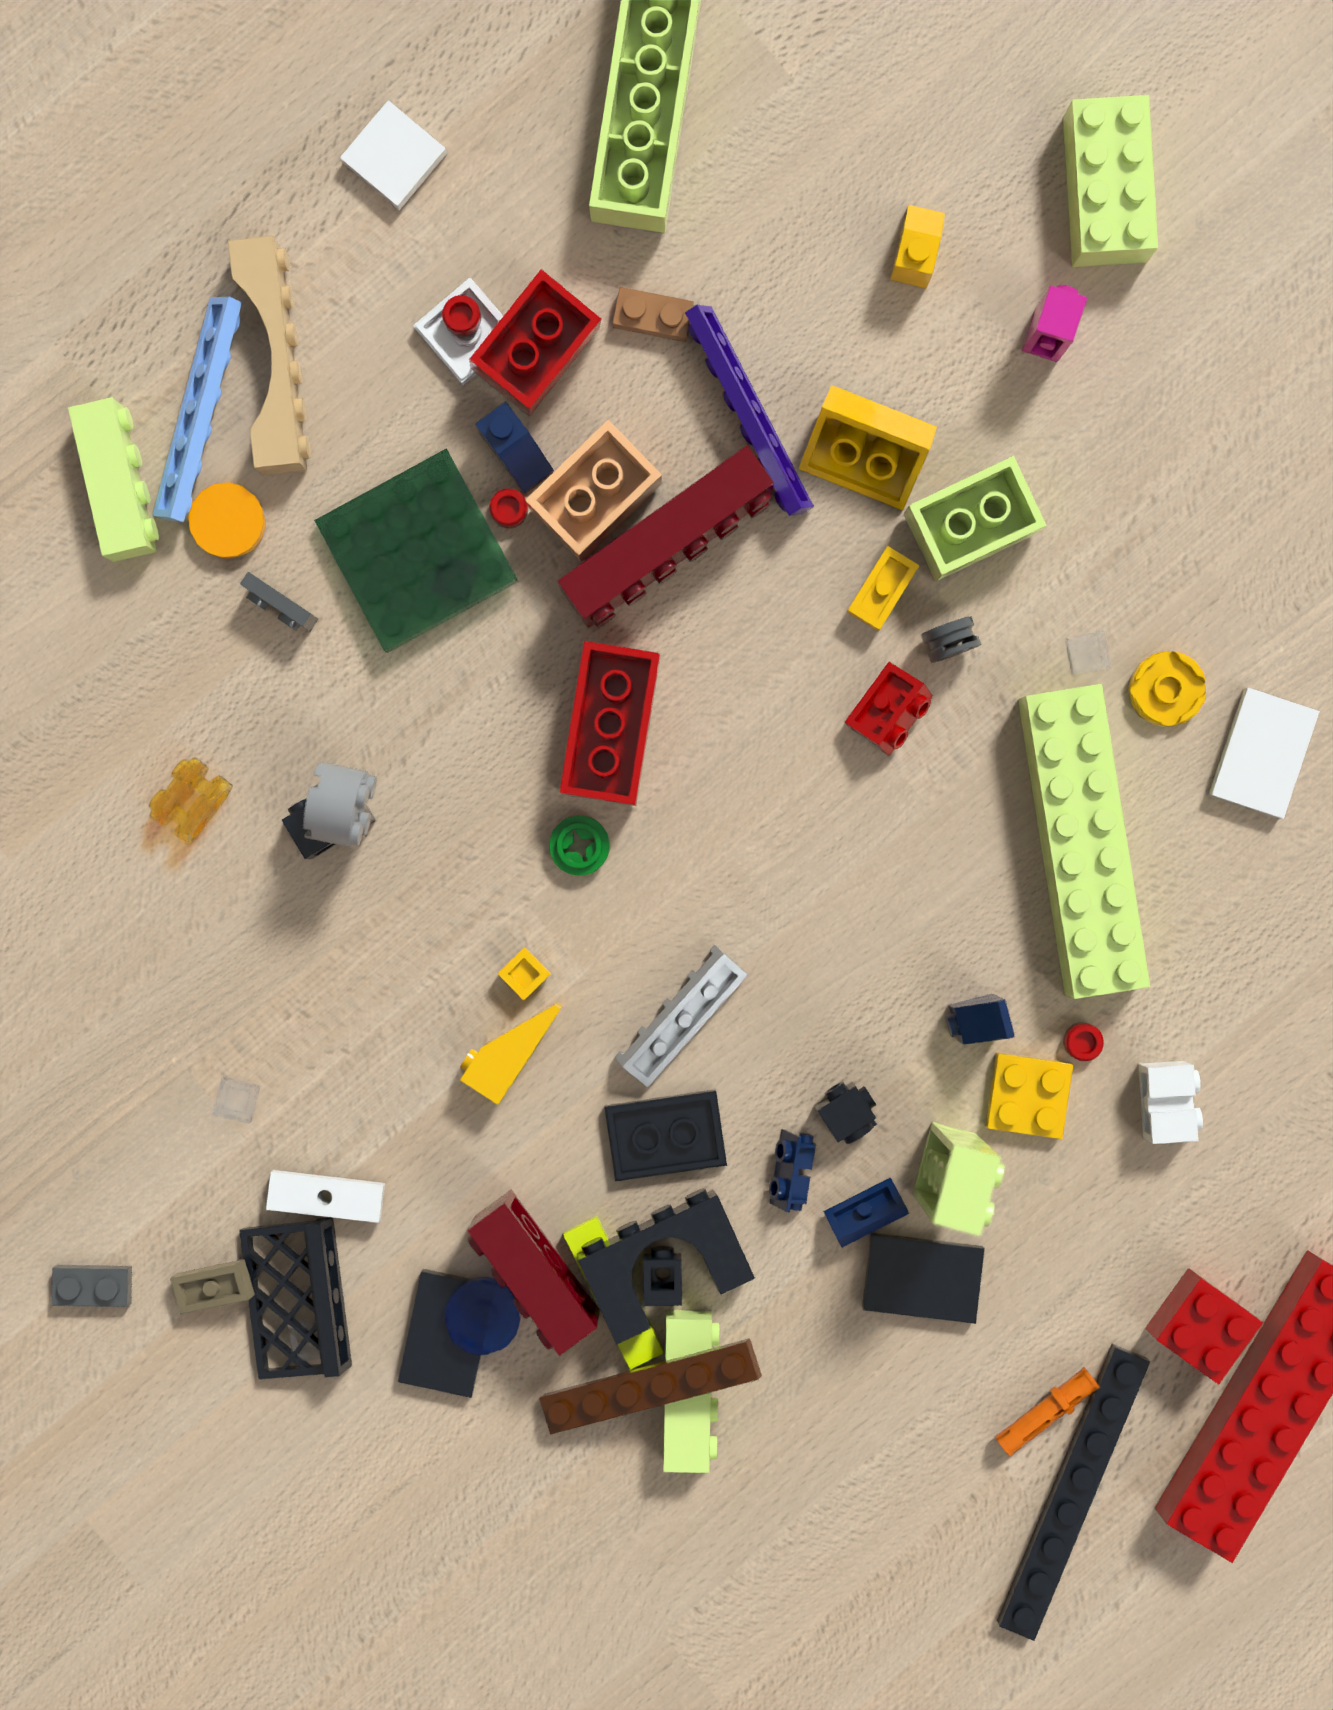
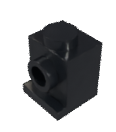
(662, 1290)

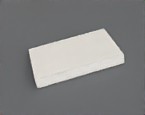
(1263, 753)

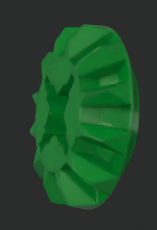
(563, 837)

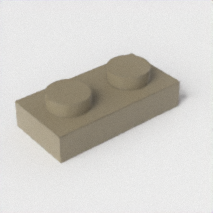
(212, 1286)

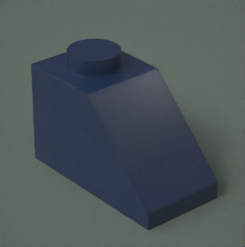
(514, 447)
(980, 1020)

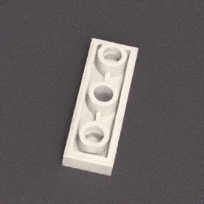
(302, 1195)

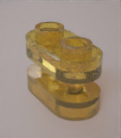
(169, 803)

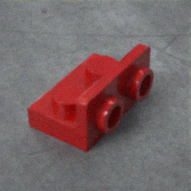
(890, 708)

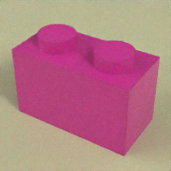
(1055, 322)

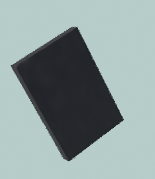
(665, 1135)
(923, 1278)
(430, 1354)

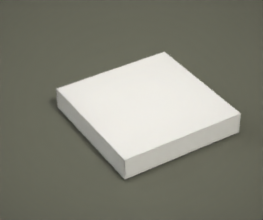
(393, 155)
(453, 349)

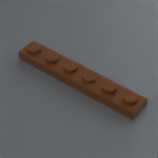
(651, 1386)

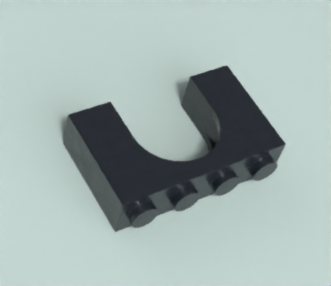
(611, 1262)

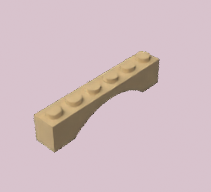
(277, 433)

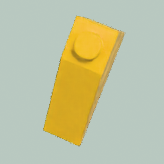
(501, 1059)

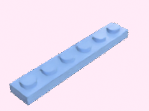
(197, 407)

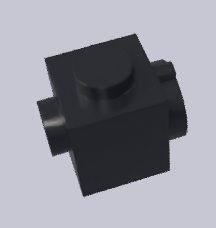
(847, 1111)

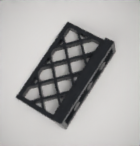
(326, 1303)

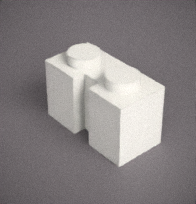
(1168, 1102)

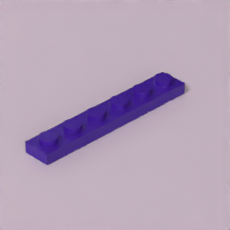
(743, 400)

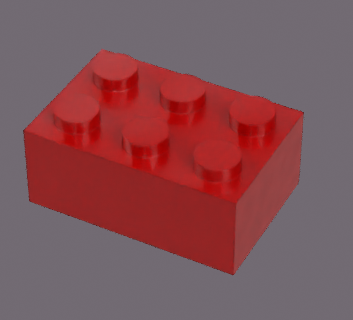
(535, 342)

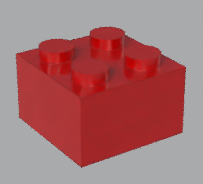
(1203, 1326)

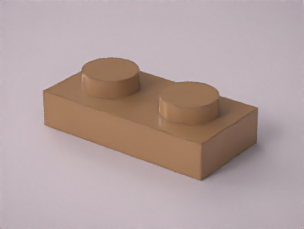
(652, 314)

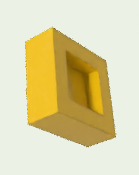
(524, 973)

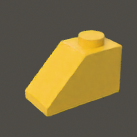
(918, 246)

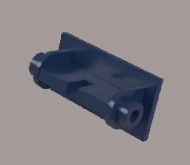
(792, 1153)

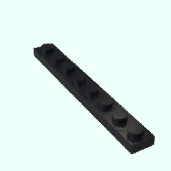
(1073, 1492)

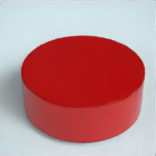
(461, 315)
(508, 508)
(1083, 1041)

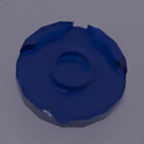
(482, 1316)

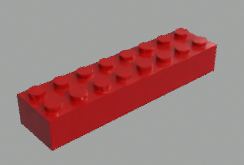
(1258, 1418)

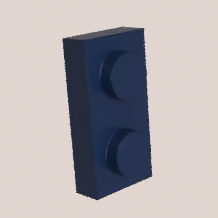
(866, 1212)

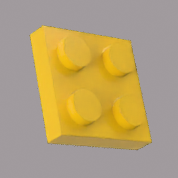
(1029, 1095)

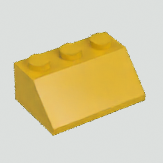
(867, 447)

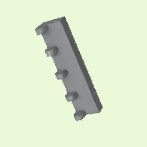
(682, 1017)

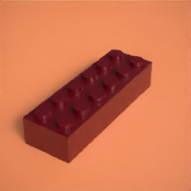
(667, 538)

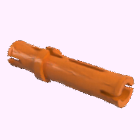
(1047, 1411)

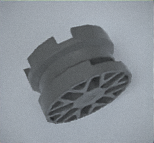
(949, 635)

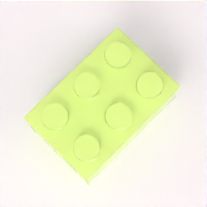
(974, 518)

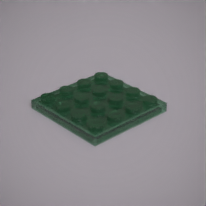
(416, 551)

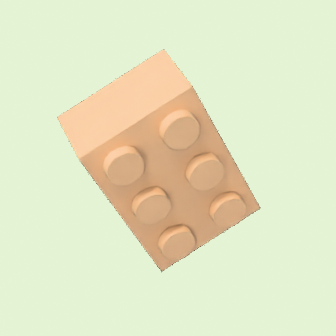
(594, 490)

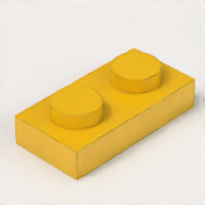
(882, 588)

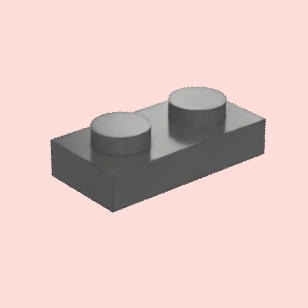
(263, 595)
(91, 1285)

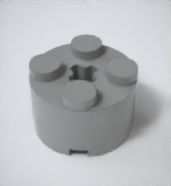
(338, 805)

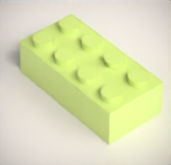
(1110, 181)
(957, 1179)

